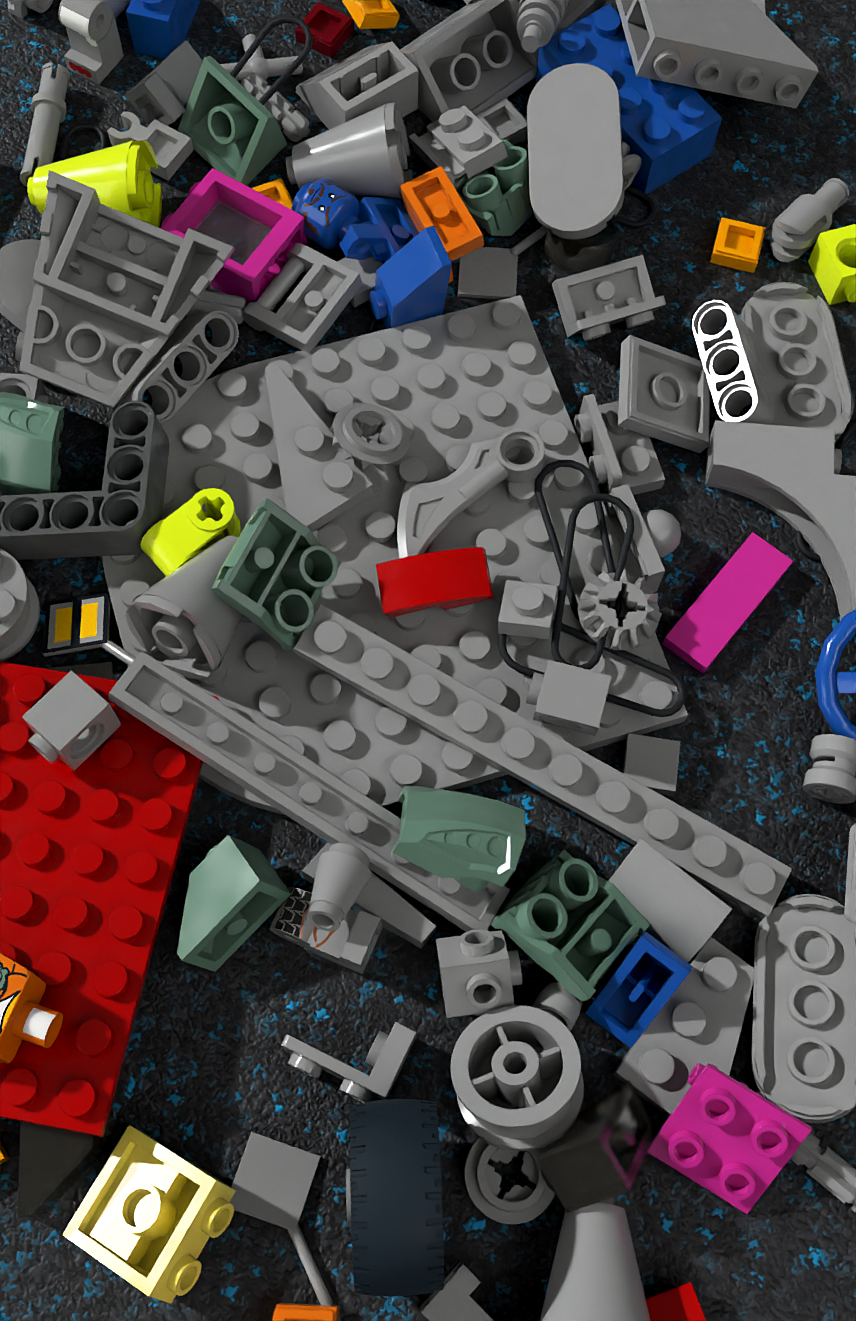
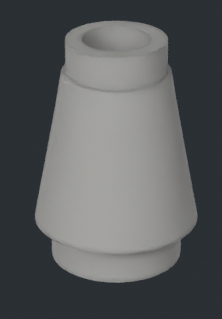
(337, 884)

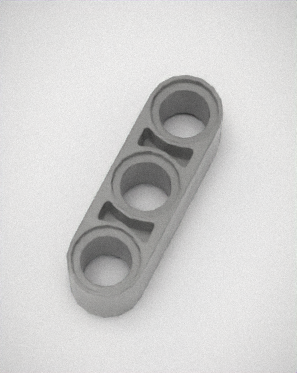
(720, 354)
(197, 358)

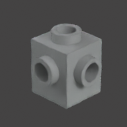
(477, 972)

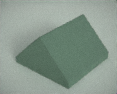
(230, 125)

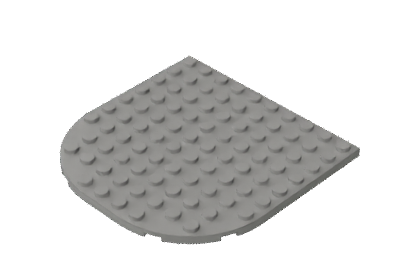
(451, 386)

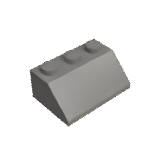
(471, 59)

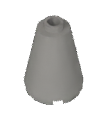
(359, 155)
(186, 616)
(595, 1269)

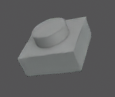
(527, 609)

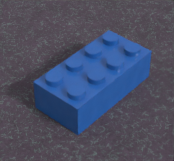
(659, 119)

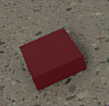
(328, 29)

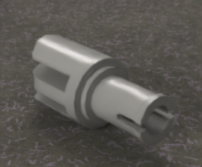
(805, 219)

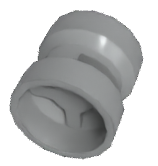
(833, 769)

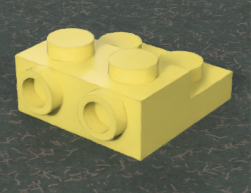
(151, 1216)

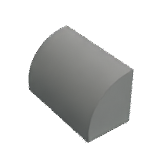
(672, 901)

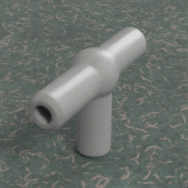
(257, 63)

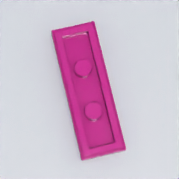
(727, 603)

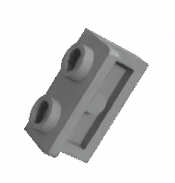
(606, 297)

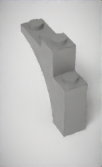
(799, 480)

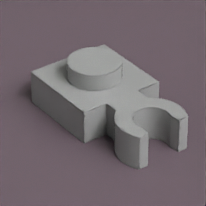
(167, 143)

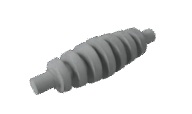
(539, 21)

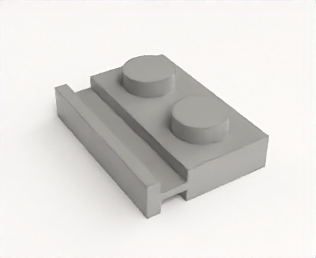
(459, 144)

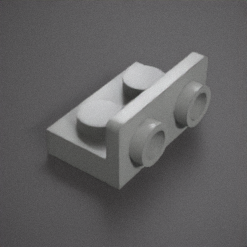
(616, 452)

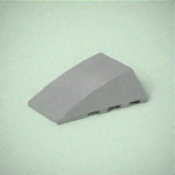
(107, 292)

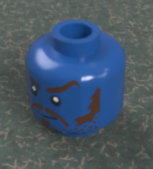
(326, 211)

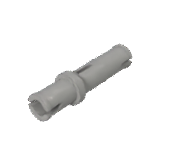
(48, 112)

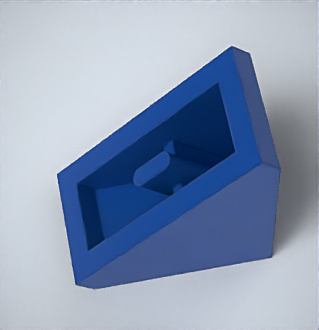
(638, 989)

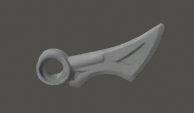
(433, 505)

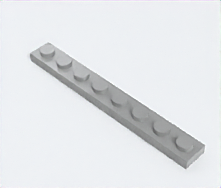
(291, 785)

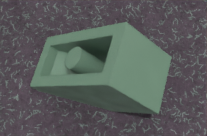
(227, 902)

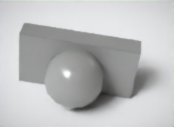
(654, 537)

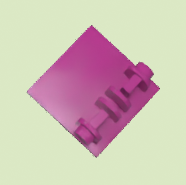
(728, 1137)

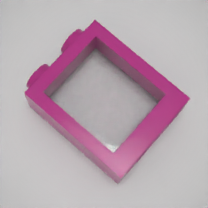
(248, 221)

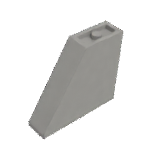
(716, 48)

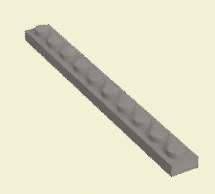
(542, 760)

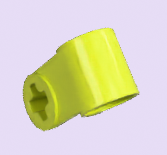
(191, 530)

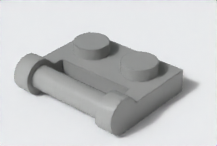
(311, 305)

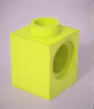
(835, 264)

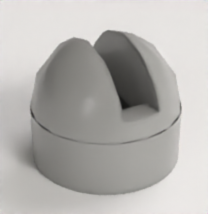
(559, 1003)

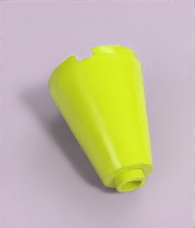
(118, 175)

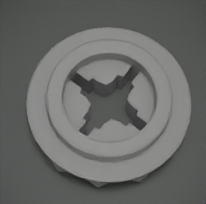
(368, 420)
(598, 618)
(483, 1183)

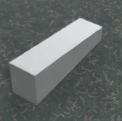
(385, 903)

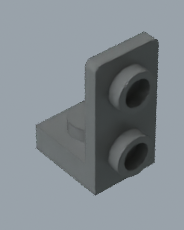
(167, 87)

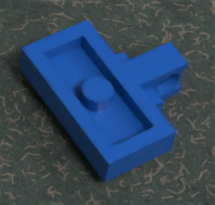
(382, 231)

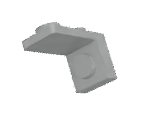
(385, 1056)

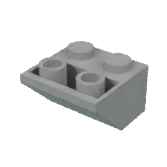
(361, 84)

